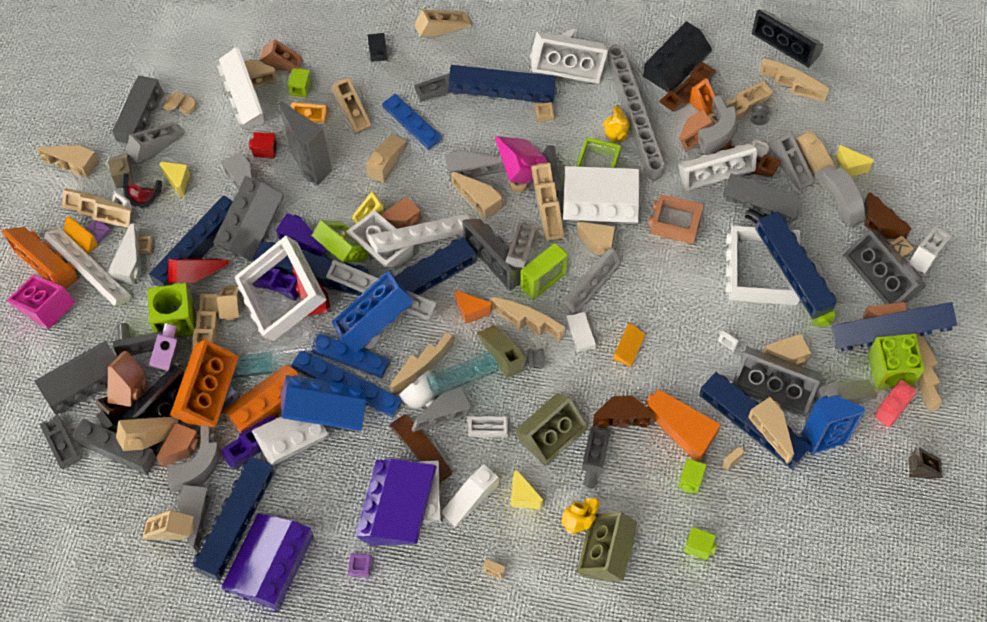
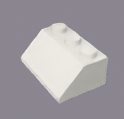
(373, 224)
(287, 437)

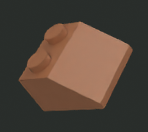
(125, 380)

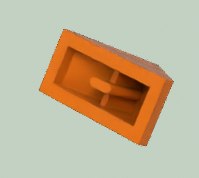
(702, 97)
(471, 307)

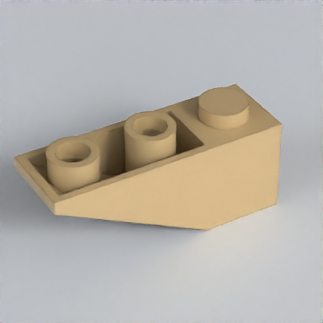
(73, 158)

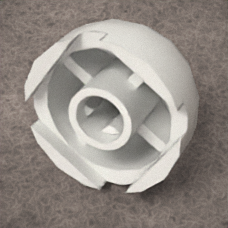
(418, 393)

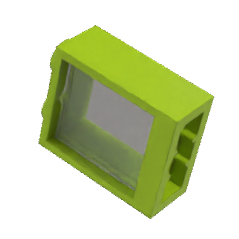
(599, 154)
(335, 238)
(544, 271)

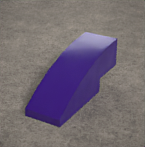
(278, 282)
(244, 447)

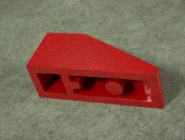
(193, 269)

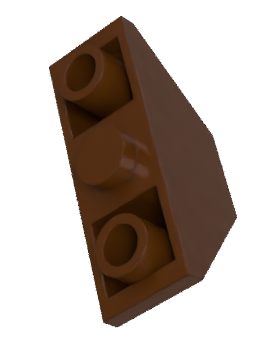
(884, 219)
(623, 412)

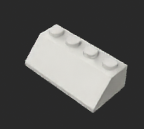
(568, 57)
(241, 89)
(718, 166)

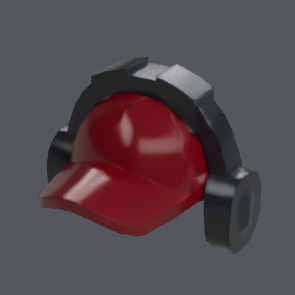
(137, 195)

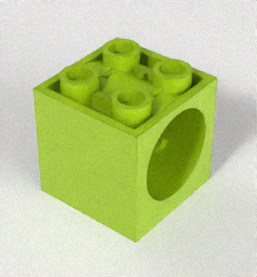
(164, 297)
(895, 360)

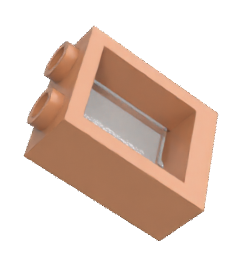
(674, 218)

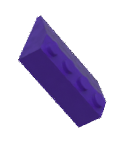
(395, 502)
(268, 560)

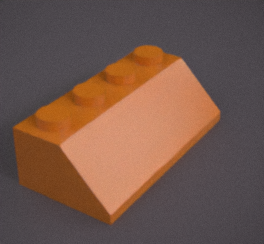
(40, 256)
(204, 384)
(259, 401)

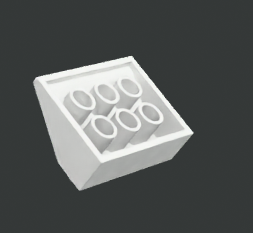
(601, 195)

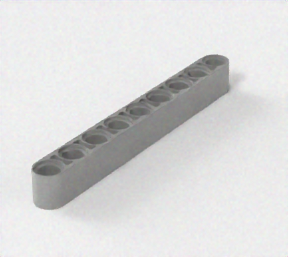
(635, 112)

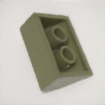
(551, 428)
(607, 547)

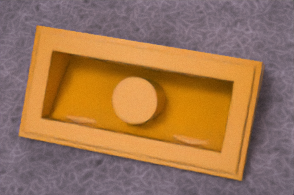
(313, 112)
(80, 235)
(629, 345)

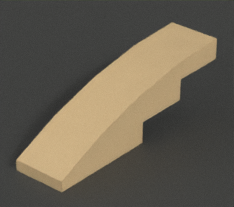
(800, 83)
(746, 99)
(547, 201)
(96, 207)
(522, 315)
(206, 319)
(418, 366)
(928, 381)

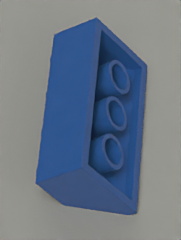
(372, 312)
(323, 402)
(831, 423)

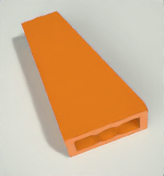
(683, 424)

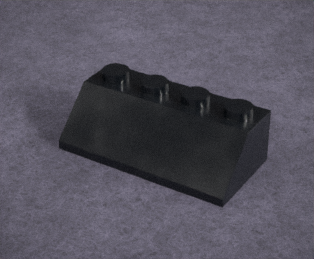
(786, 38)
(677, 57)
(158, 399)

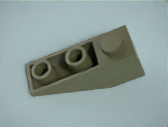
(503, 350)

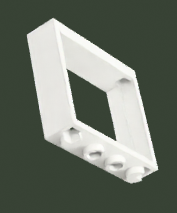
(260, 266)
(746, 293)

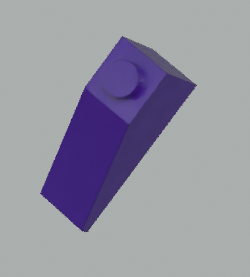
(296, 229)

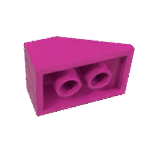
(518, 157)
(41, 301)

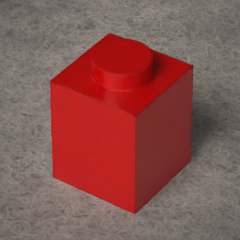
(263, 145)

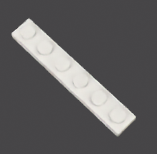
(417, 234)
(87, 267)

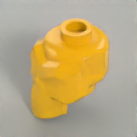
(616, 126)
(580, 515)

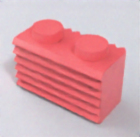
(895, 403)

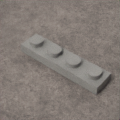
(520, 245)
(592, 281)

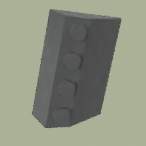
(307, 144)

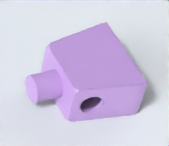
(161, 356)

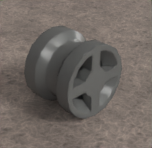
(759, 114)
(536, 358)

